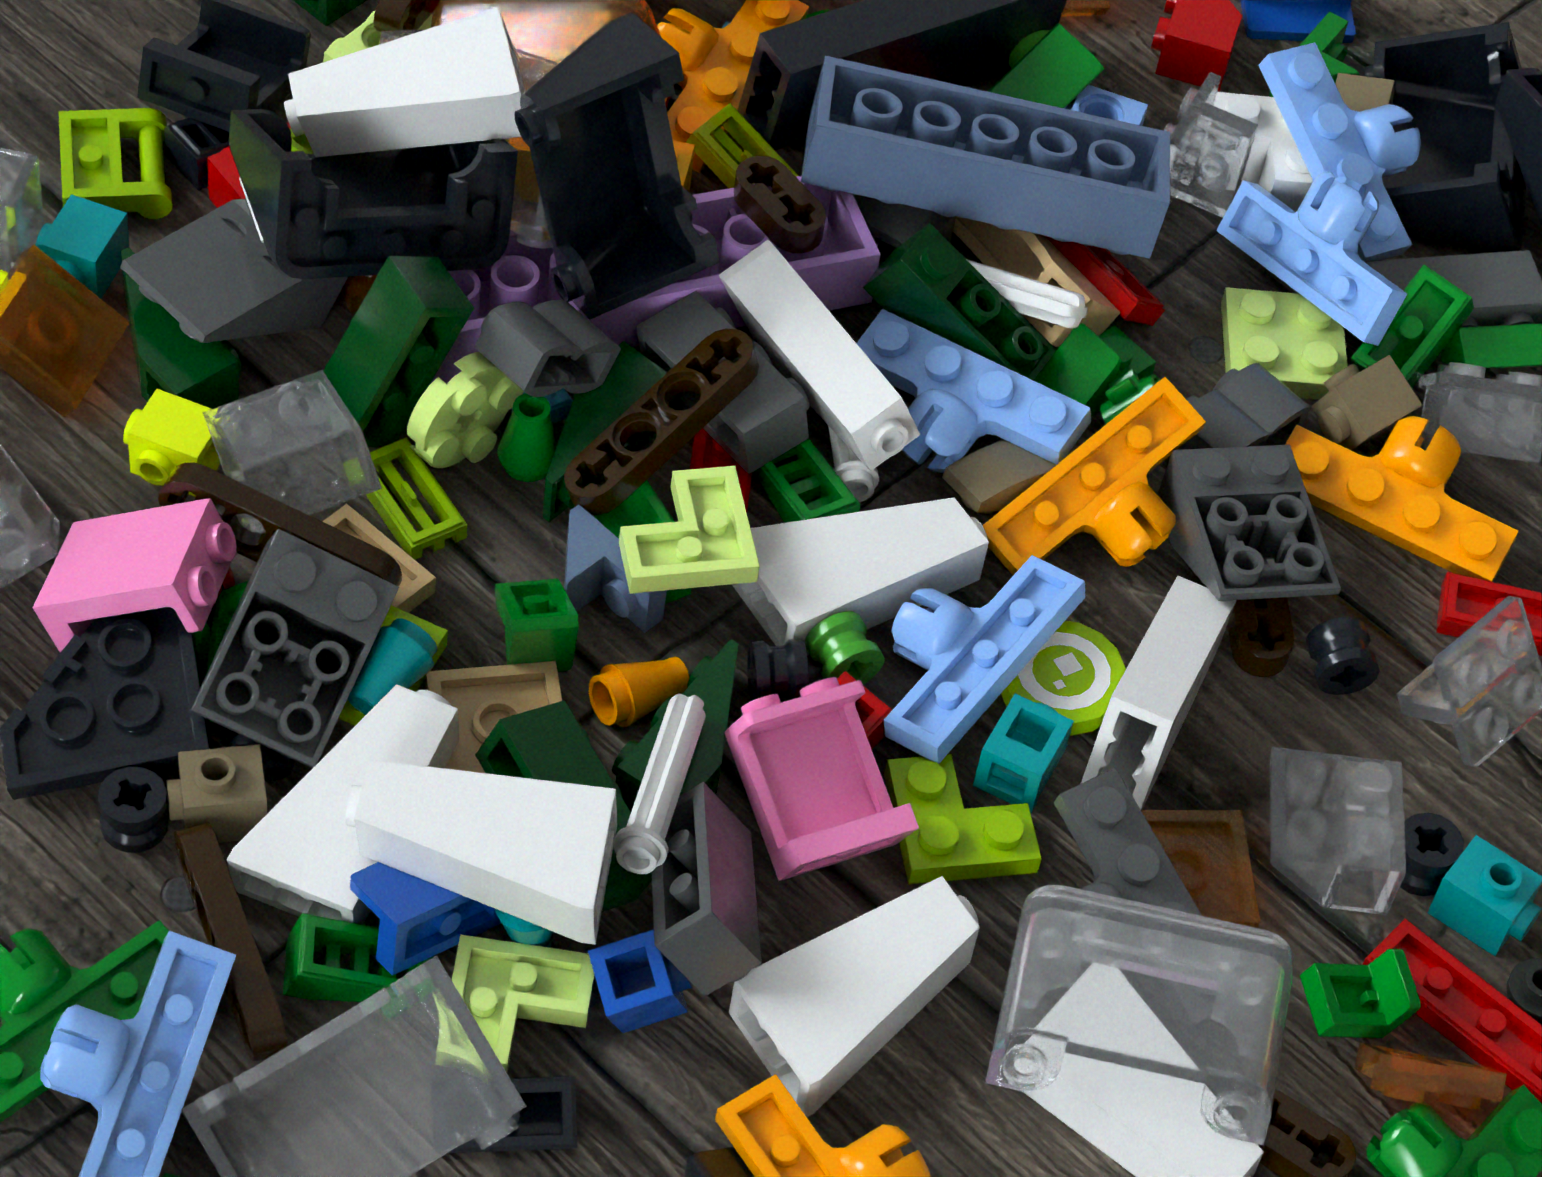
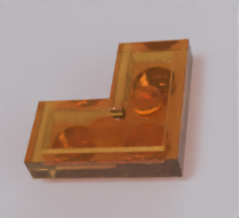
(1410, 1074)

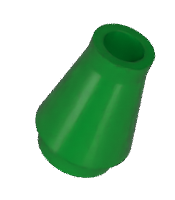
(528, 439)

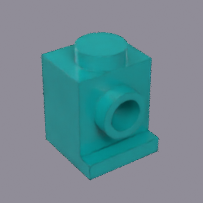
(1022, 751)

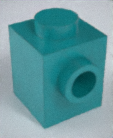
(87, 242)
(1487, 896)

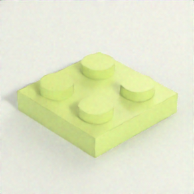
(1283, 336)

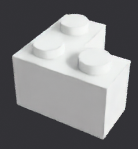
(1274, 154)

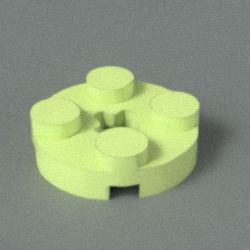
(461, 416)

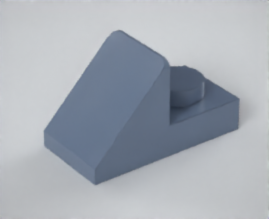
(597, 568)

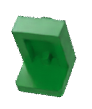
(1361, 998)

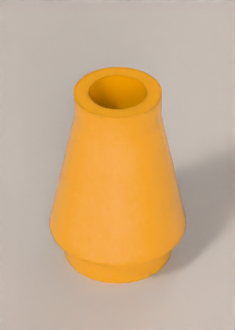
(635, 689)

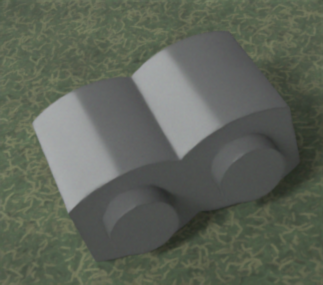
(546, 347)
(1247, 411)

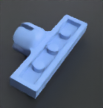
(1343, 139)
(1318, 250)
(968, 396)
(972, 652)
(142, 1065)

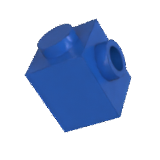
(638, 982)

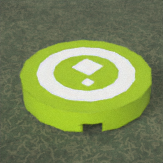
(1072, 675)

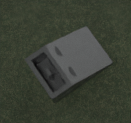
(225, 283)
(1246, 523)
(294, 648)

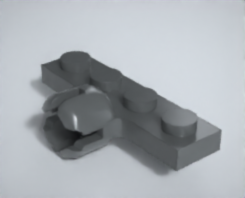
(1121, 844)

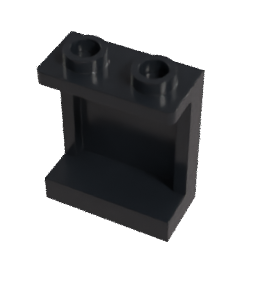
(224, 65)

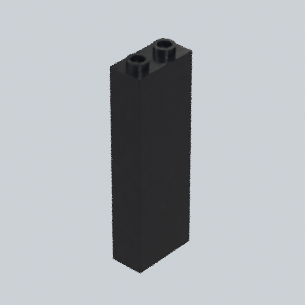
(924, 38)

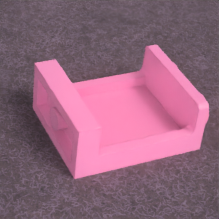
(137, 564)
(814, 779)

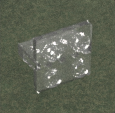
(1208, 150)
(1485, 414)
(1482, 683)

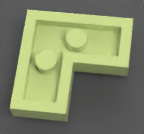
(704, 547)
(523, 982)

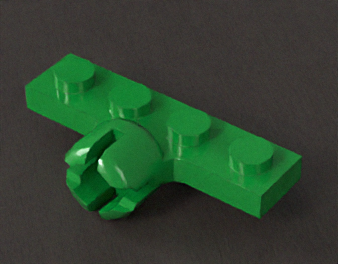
(40, 987)
(1423, 1145)

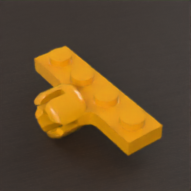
(718, 60)
(1102, 487)
(1403, 497)
(781, 1141)

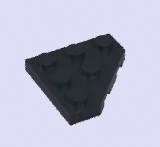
(108, 705)

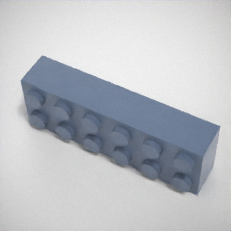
(987, 157)

